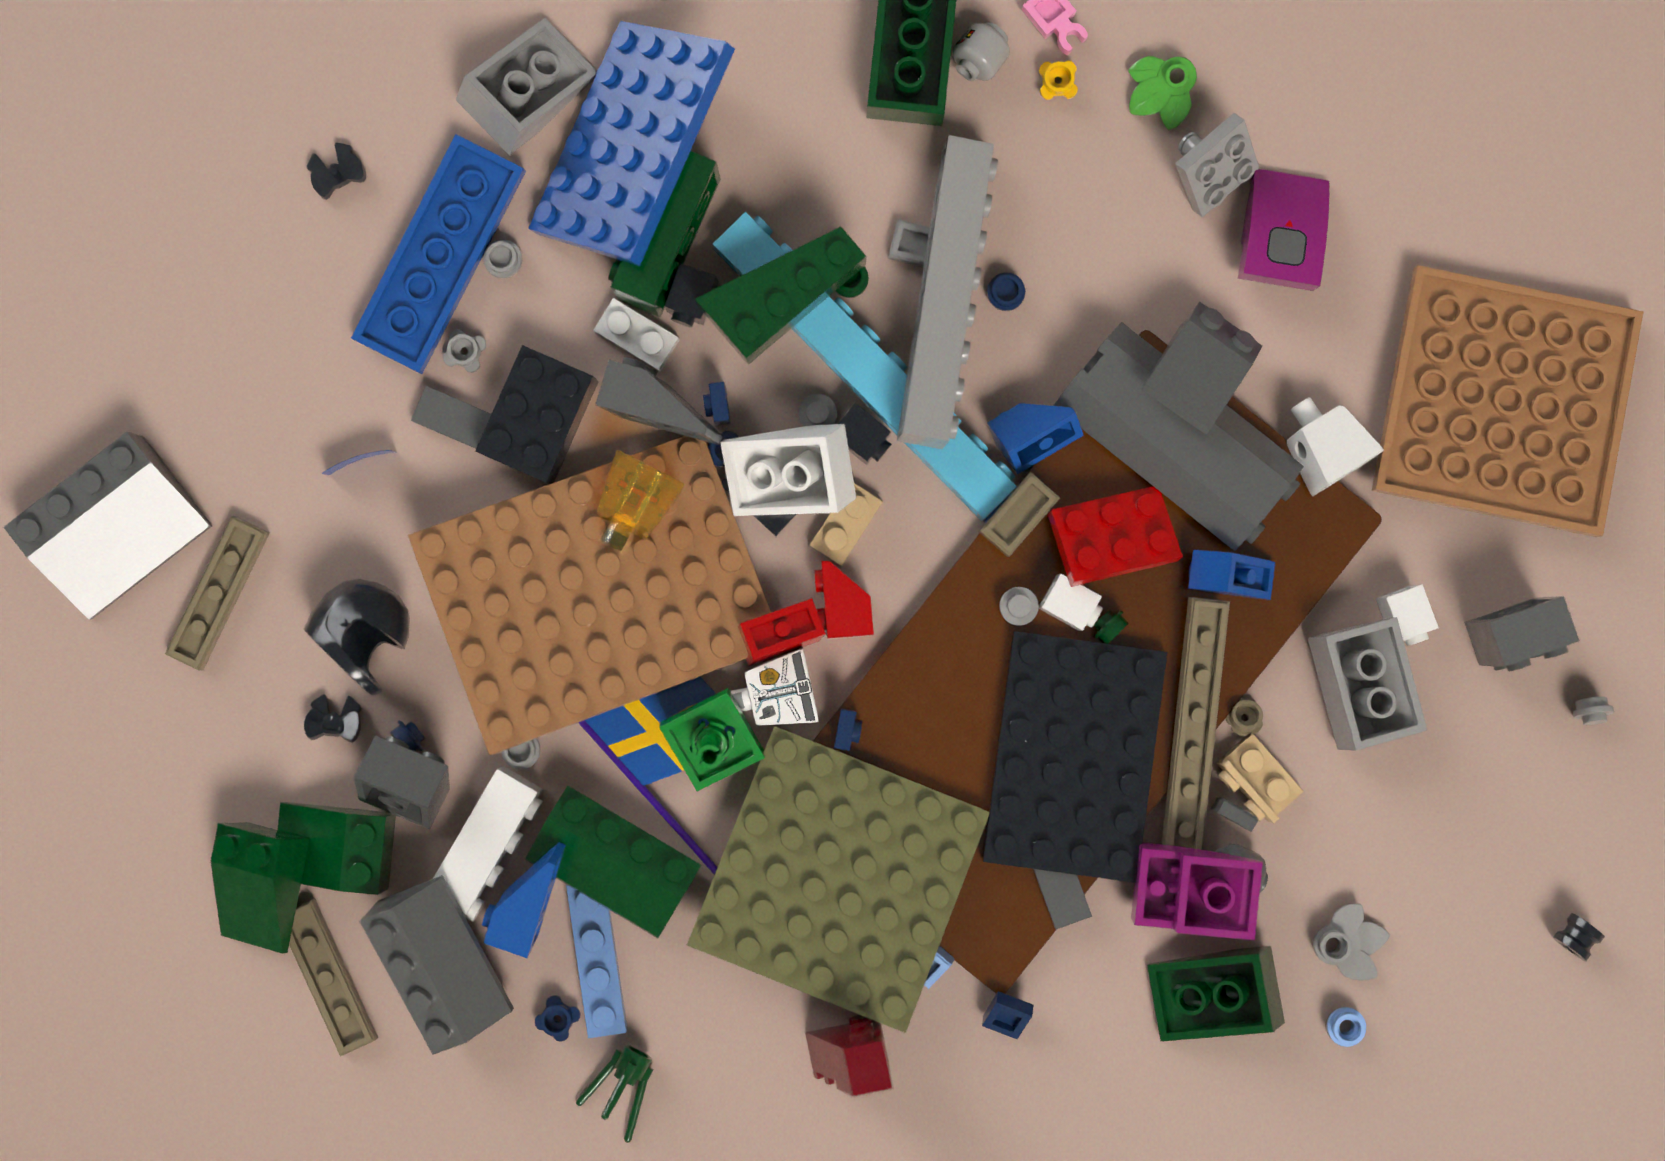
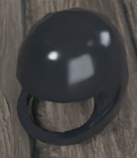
(355, 622)

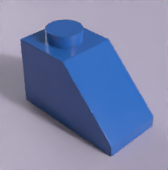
(1033, 432)
(1231, 574)

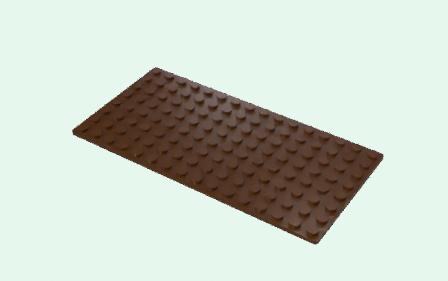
(941, 683)

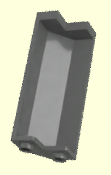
(1217, 478)

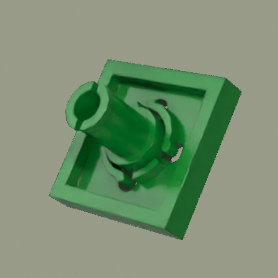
(712, 742)

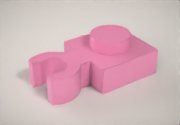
(1055, 17)

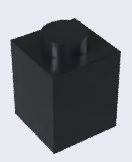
(688, 286)
(865, 435)

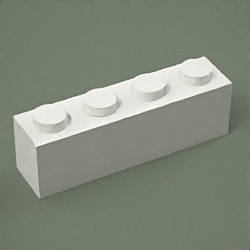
(487, 837)

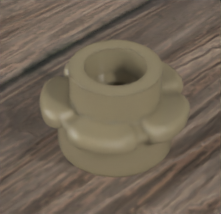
(1252, 711)

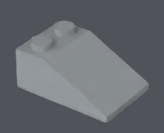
(525, 85)

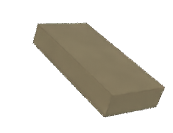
(1019, 514)

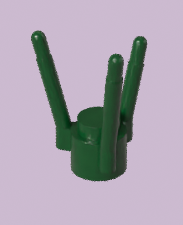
(631, 1066)

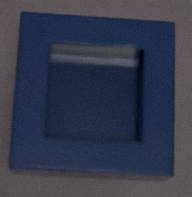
(717, 404)
(848, 729)
(1007, 1015)

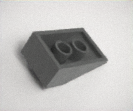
(1202, 367)
(639, 396)

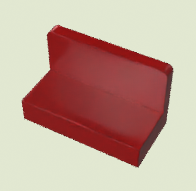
(781, 631)

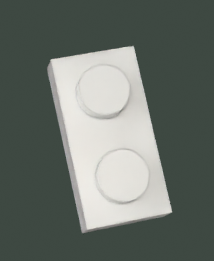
(636, 334)

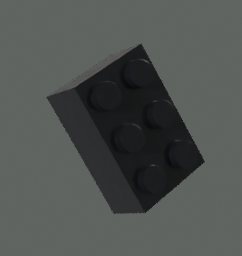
(537, 415)

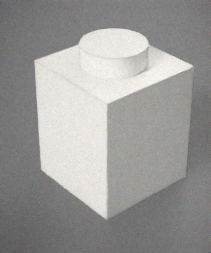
(1072, 605)
(1412, 611)

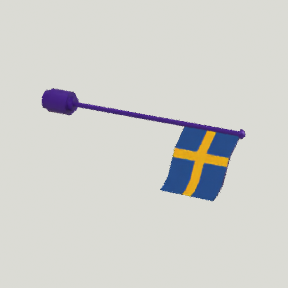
(640, 750)

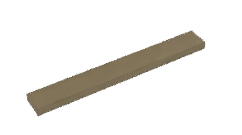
(1195, 722)

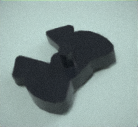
(347, 170)
(320, 723)

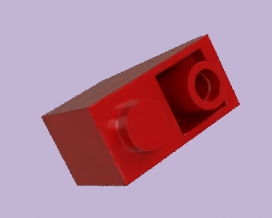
(846, 604)

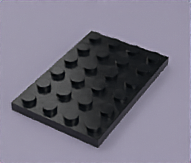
(1074, 756)

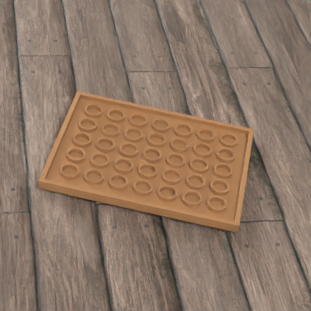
(569, 628)

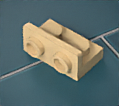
(1258, 778)

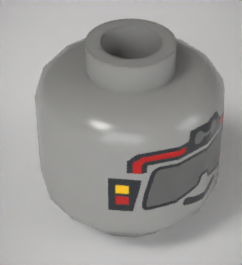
(981, 51)

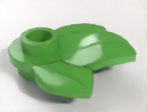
(1158, 92)

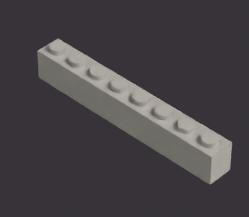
(946, 293)

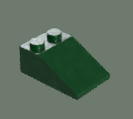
(346, 846)
(257, 883)
(1216, 994)

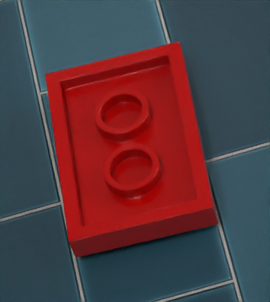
(1114, 535)

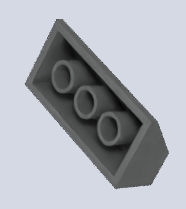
(436, 964)

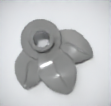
(1355, 942)

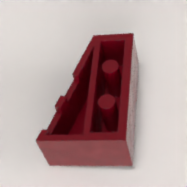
(851, 1056)

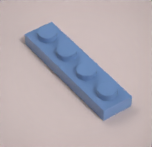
(597, 966)

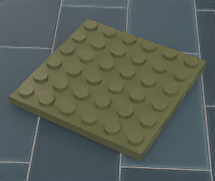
(839, 879)

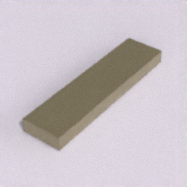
(217, 593)
(329, 980)

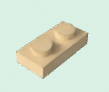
(844, 529)

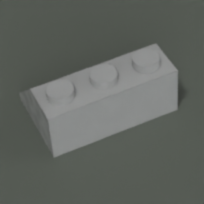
(1367, 684)

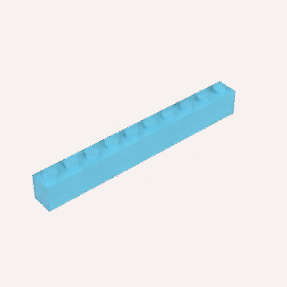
(872, 373)

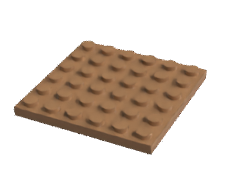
(1507, 401)

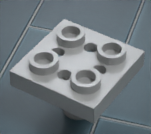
(1216, 164)

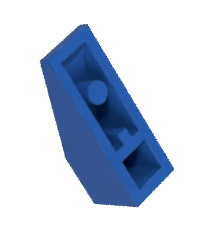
(519, 914)

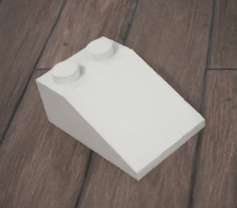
(789, 471)

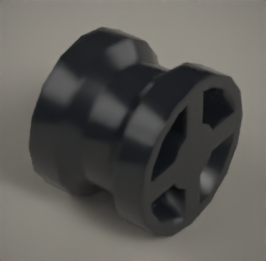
(1578, 937)

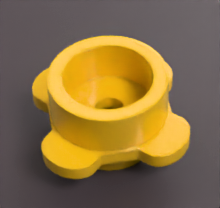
(1064, 70)

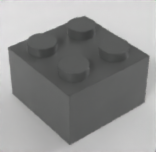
(1522, 632)
(402, 781)

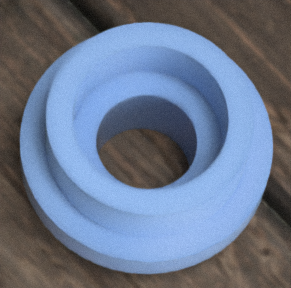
(1357, 1029)

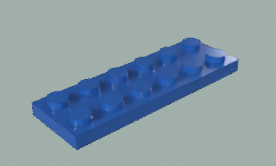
(438, 254)

